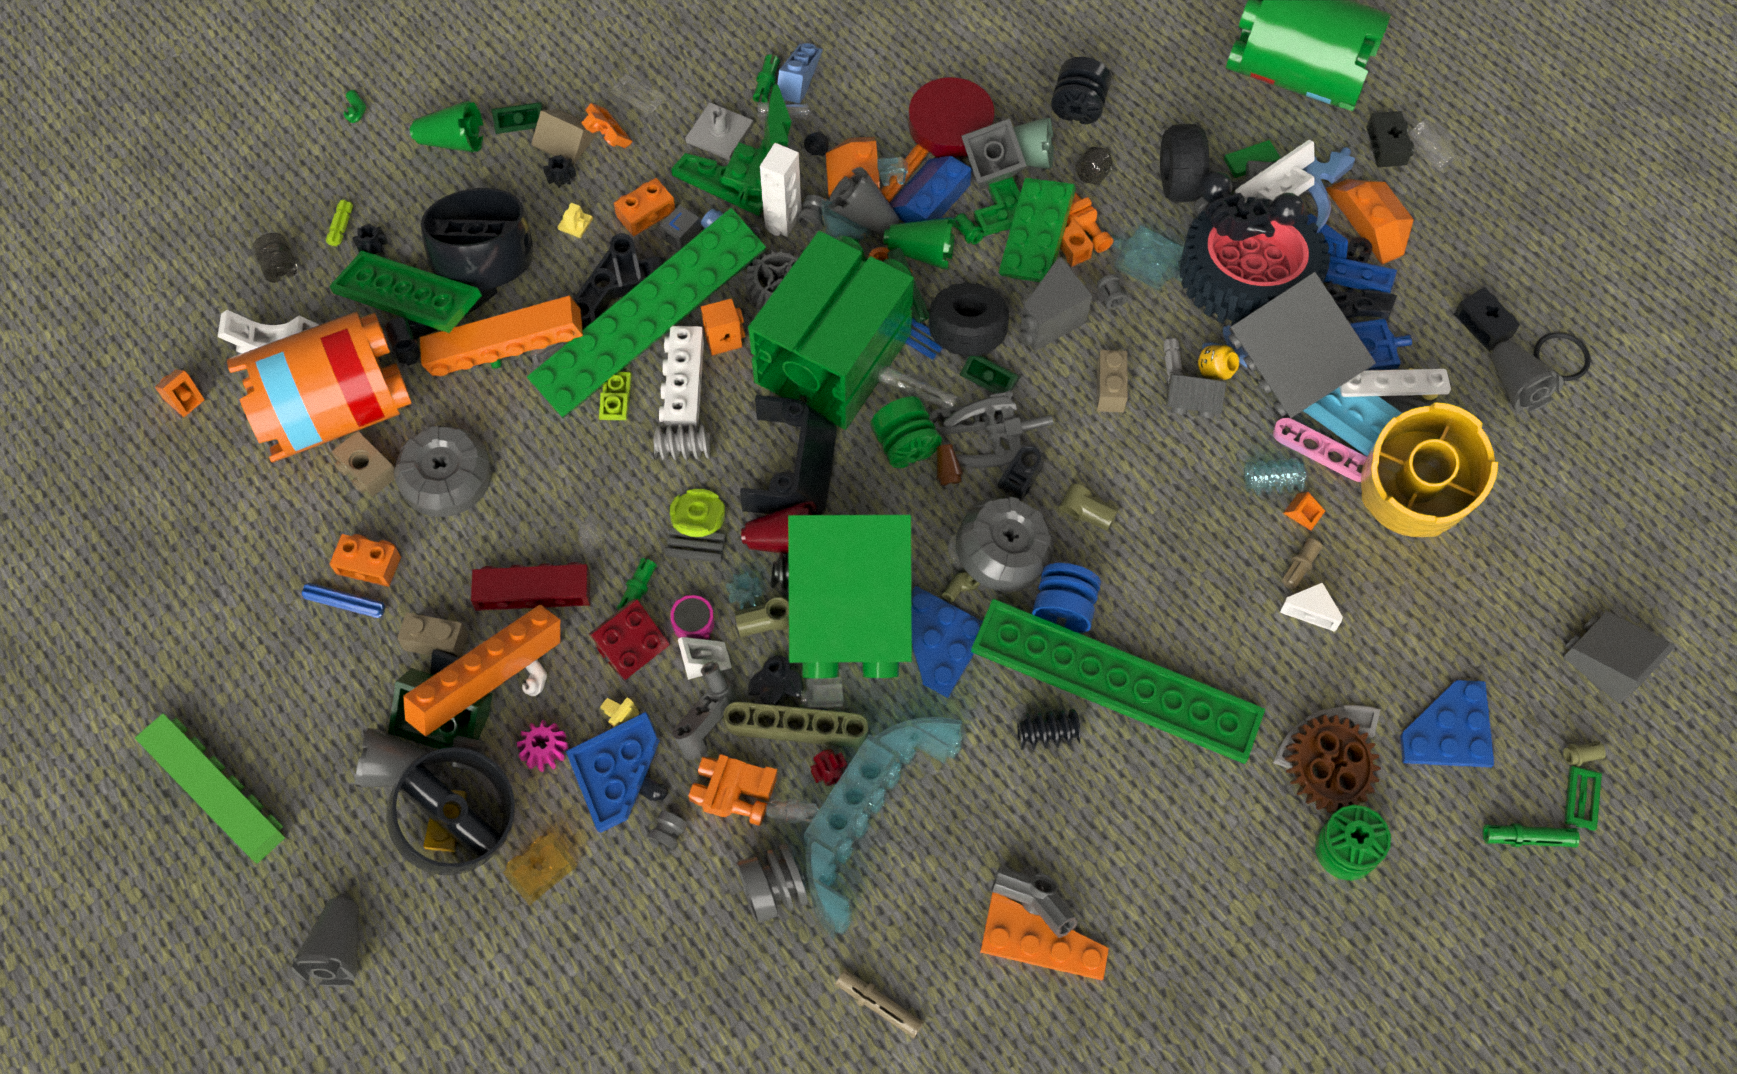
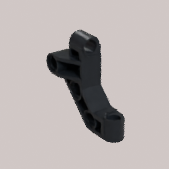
(621, 271)

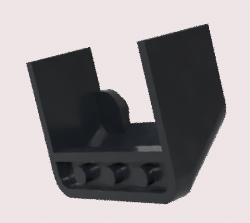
(812, 463)

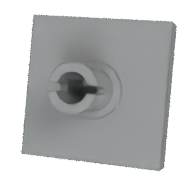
(719, 131)

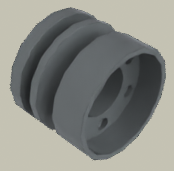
(772, 883)

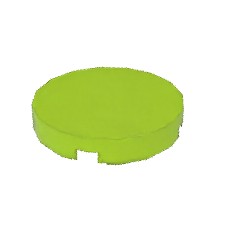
(697, 513)

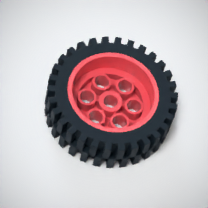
(1247, 274)

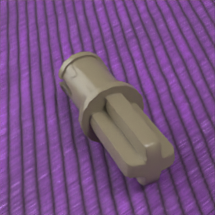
(1301, 563)

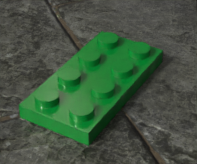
(1037, 229)

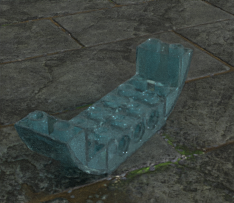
(865, 783)

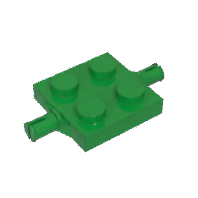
(744, 171)

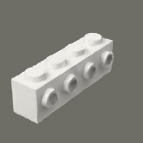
(683, 377)

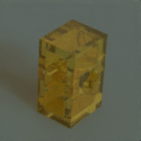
(533, 883)

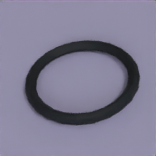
(1572, 338)

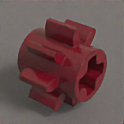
(828, 767)

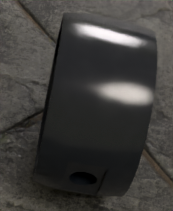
(478, 237)
(432, 795)

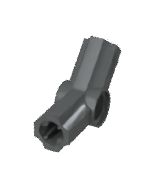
(1037, 897)

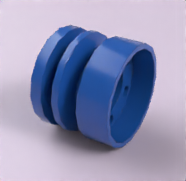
(1069, 594)

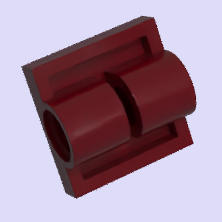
(629, 639)

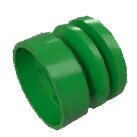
(905, 431)
(1341, 853)

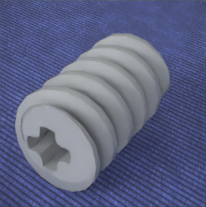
(682, 442)

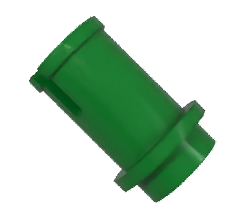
(972, 233)

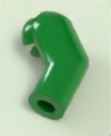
(357, 107)

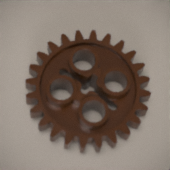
(1332, 763)

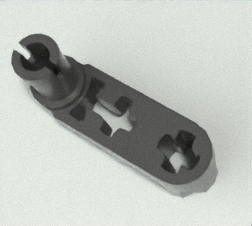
(705, 713)

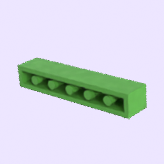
(210, 788)

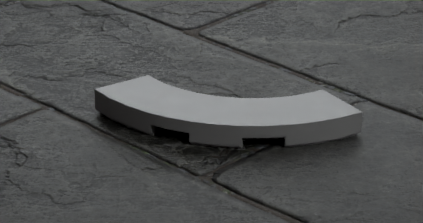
(1365, 716)

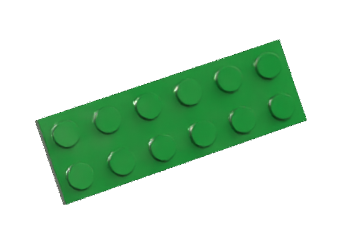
(405, 291)

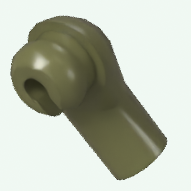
(960, 583)

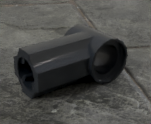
(402, 341)

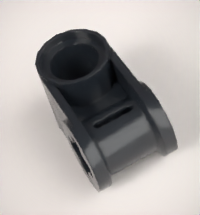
(1020, 473)

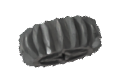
(773, 269)

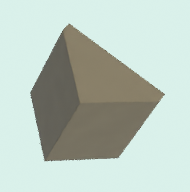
(561, 134)

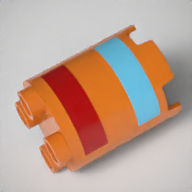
(320, 384)

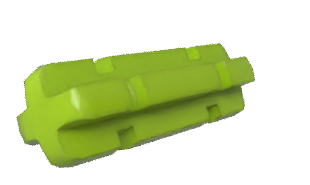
(339, 223)

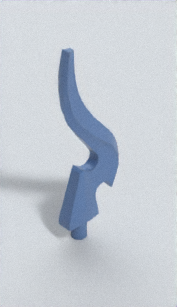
(1337, 166)

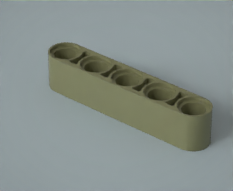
(785, 715)

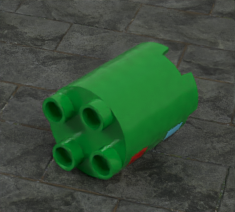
(1309, 46)

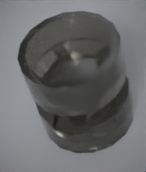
(274, 257)

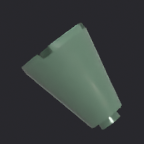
(1036, 142)

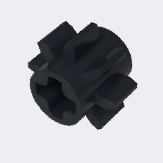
(559, 170)
(370, 239)

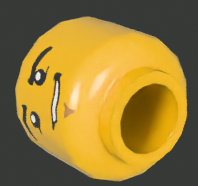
(1218, 362)

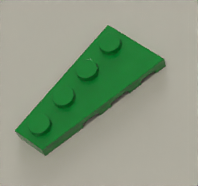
(708, 177)

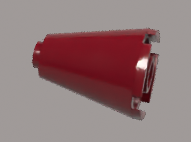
(771, 531)

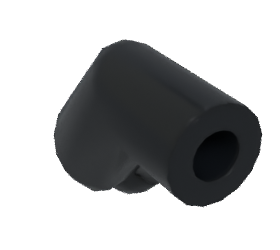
(653, 790)

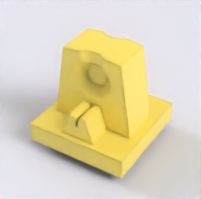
(575, 221)
(619, 712)

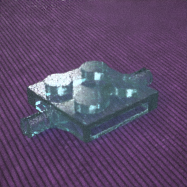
(1148, 257)

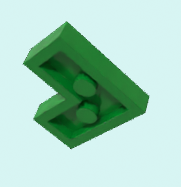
(1001, 215)

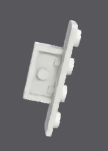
(1282, 176)
(1397, 383)

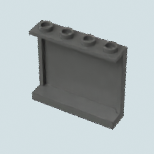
(1300, 346)

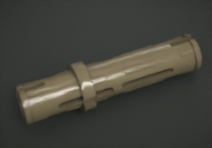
(879, 1003)

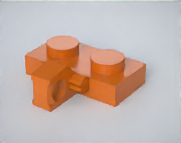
(601, 120)

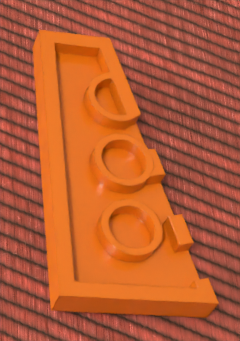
(1026, 938)

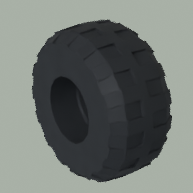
(1183, 162)
(968, 319)

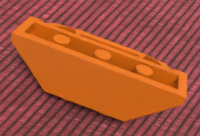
(850, 155)
(1374, 215)

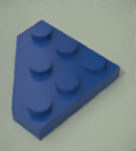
(941, 640)
(1452, 729)
(613, 769)

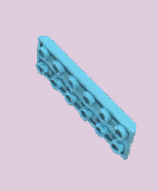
(1353, 418)

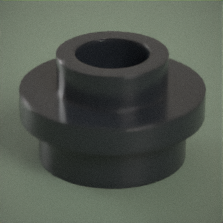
(816, 144)

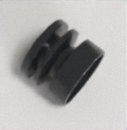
(1081, 90)

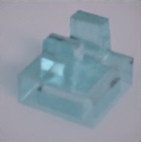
(892, 166)

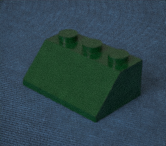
(466, 724)

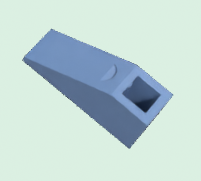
(798, 71)

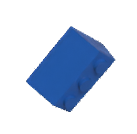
(932, 190)

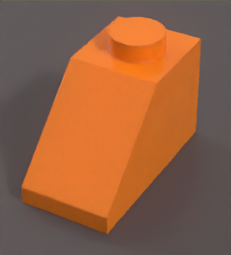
(180, 392)

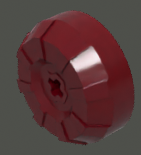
(945, 112)

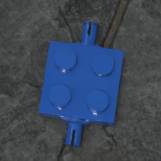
(1381, 343)

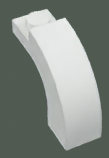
(251, 335)

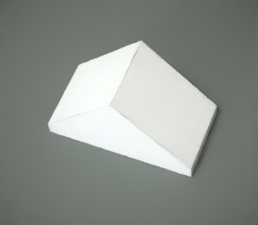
(1313, 606)
(699, 652)

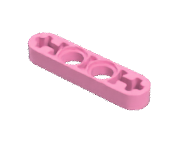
(1324, 445)

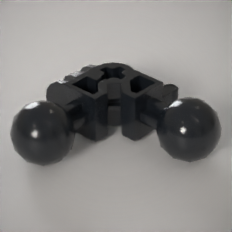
(1241, 221)

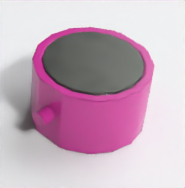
(692, 617)

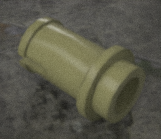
(1578, 754)

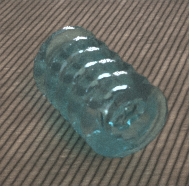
(1275, 475)

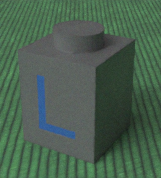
(680, 227)

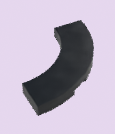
(1367, 303)

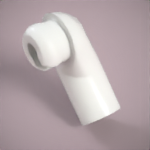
(536, 679)

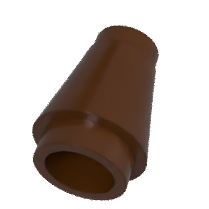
(948, 466)

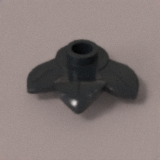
(773, 685)

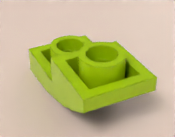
(616, 397)

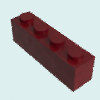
(530, 586)

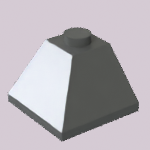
(994, 153)

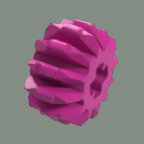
(534, 754)

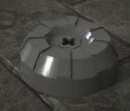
(443, 471)
(1004, 544)

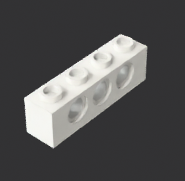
(781, 189)

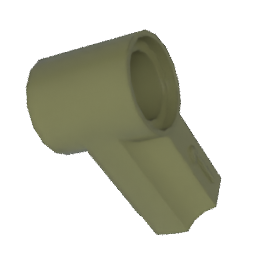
(1082, 505)
(761, 618)

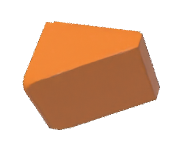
(1305, 510)

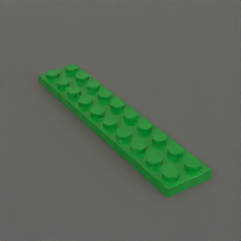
(646, 313)
(1119, 681)

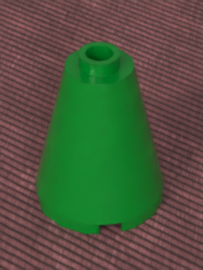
(450, 128)
(924, 240)

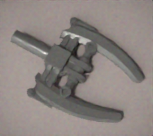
(1009, 428)

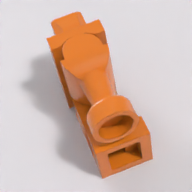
(1075, 242)
(727, 782)

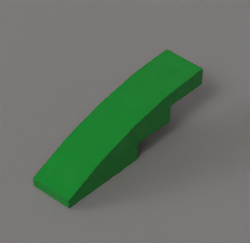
(777, 121)

